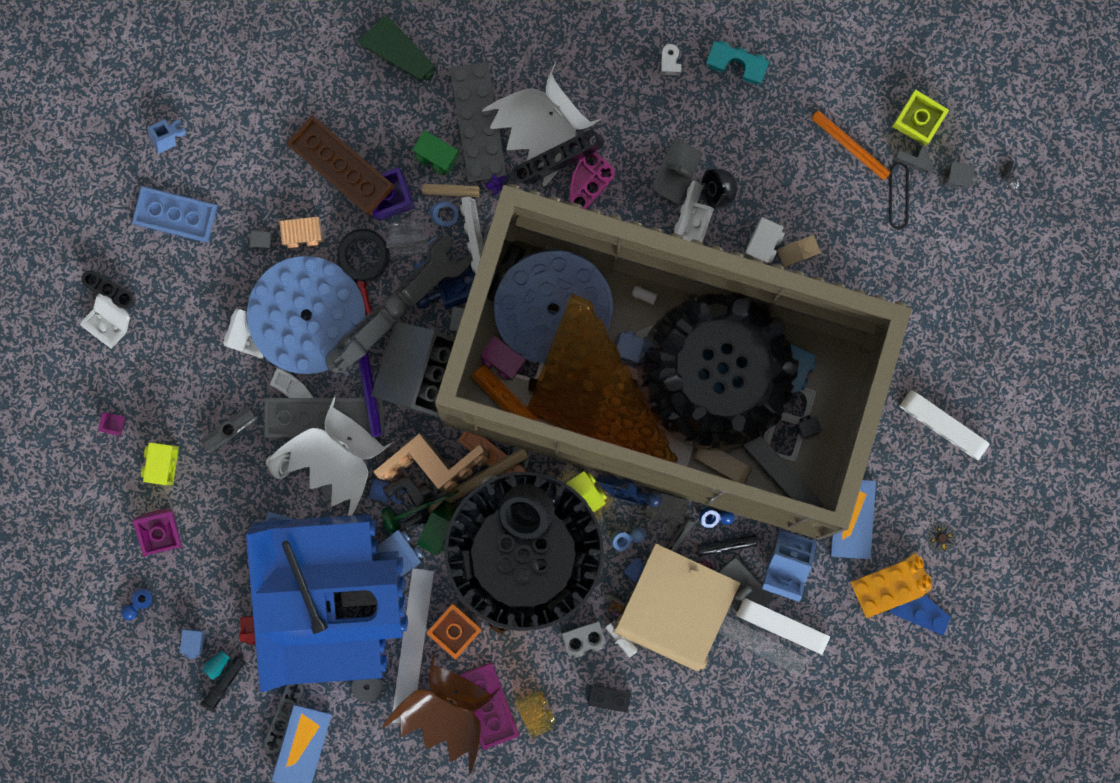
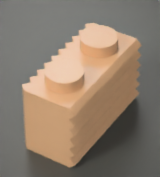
(301, 231)

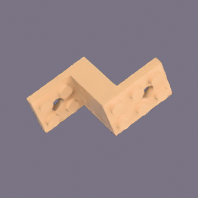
(432, 463)

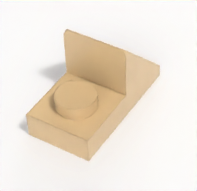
(798, 251)

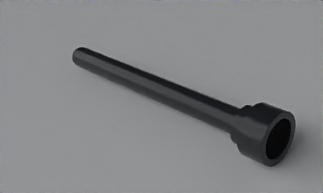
(318, 624)

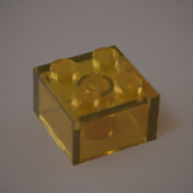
(534, 713)

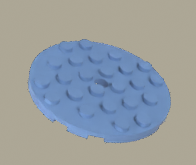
(536, 283)
(277, 307)

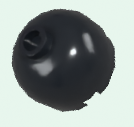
(719, 188)

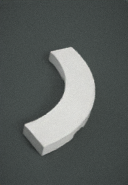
(289, 385)

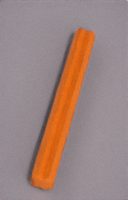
(851, 145)

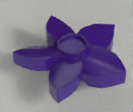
(496, 184)

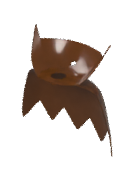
(443, 719)

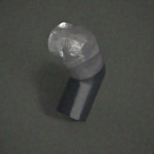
(1008, 177)

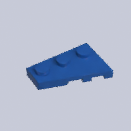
(923, 613)

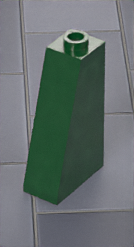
(394, 47)

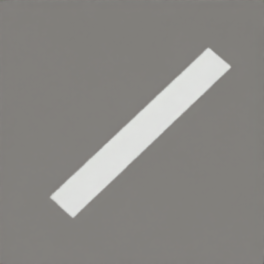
(414, 636)

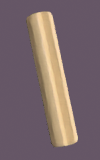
(450, 190)

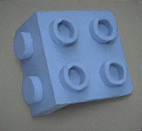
(399, 542)

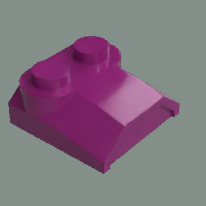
(157, 531)

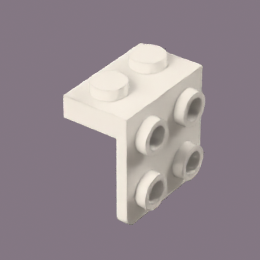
(106, 321)
(238, 335)

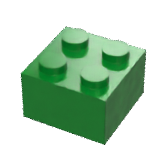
(435, 153)

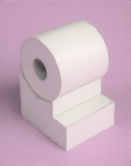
(668, 60)

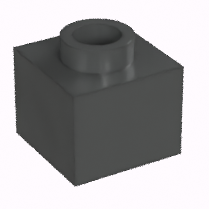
(261, 239)

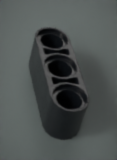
(102, 282)

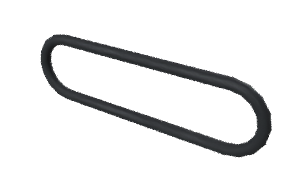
(907, 196)

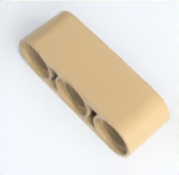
(724, 464)

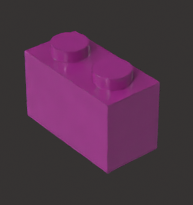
(502, 358)

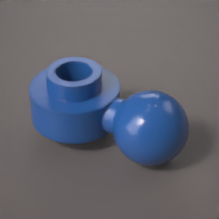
(724, 517)
(130, 611)

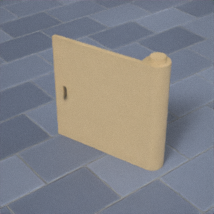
(677, 609)

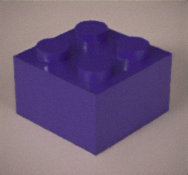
(398, 200)

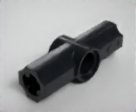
(512, 255)

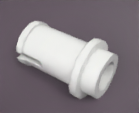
(643, 294)

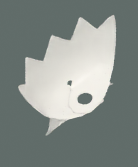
(531, 123)
(332, 461)

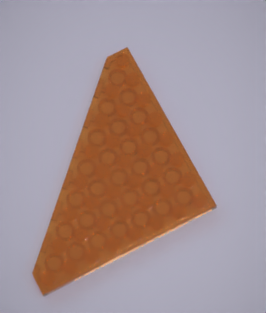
(591, 389)

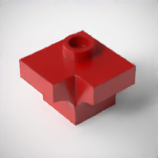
(247, 631)

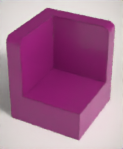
(111, 424)

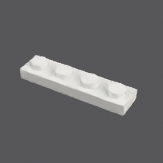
(473, 230)

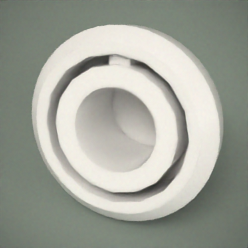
(279, 466)

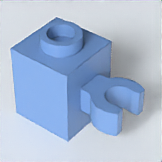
(163, 135)

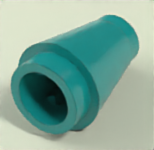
(215, 665)

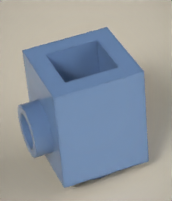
(192, 642)

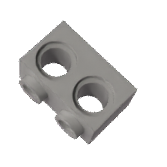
(582, 634)

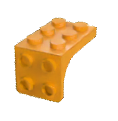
(892, 586)

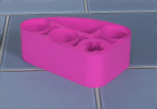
(586, 175)

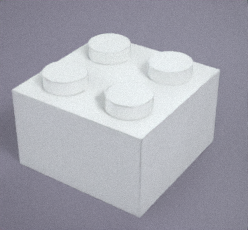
(764, 240)

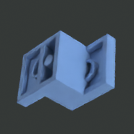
(789, 565)

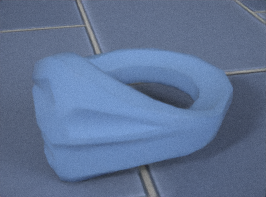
(434, 213)

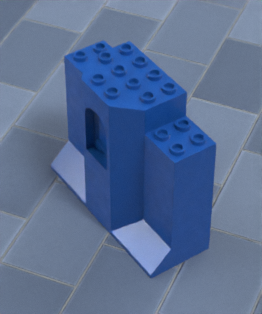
(333, 557)

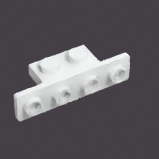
(694, 216)

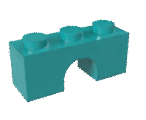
(753, 66)

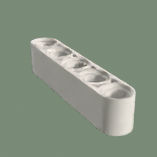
(944, 425)
(783, 626)

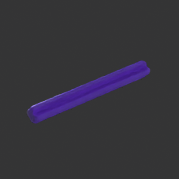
(371, 403)

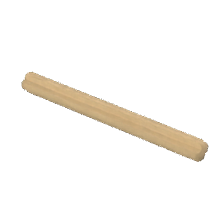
(476, 480)

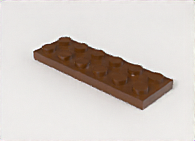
(340, 165)

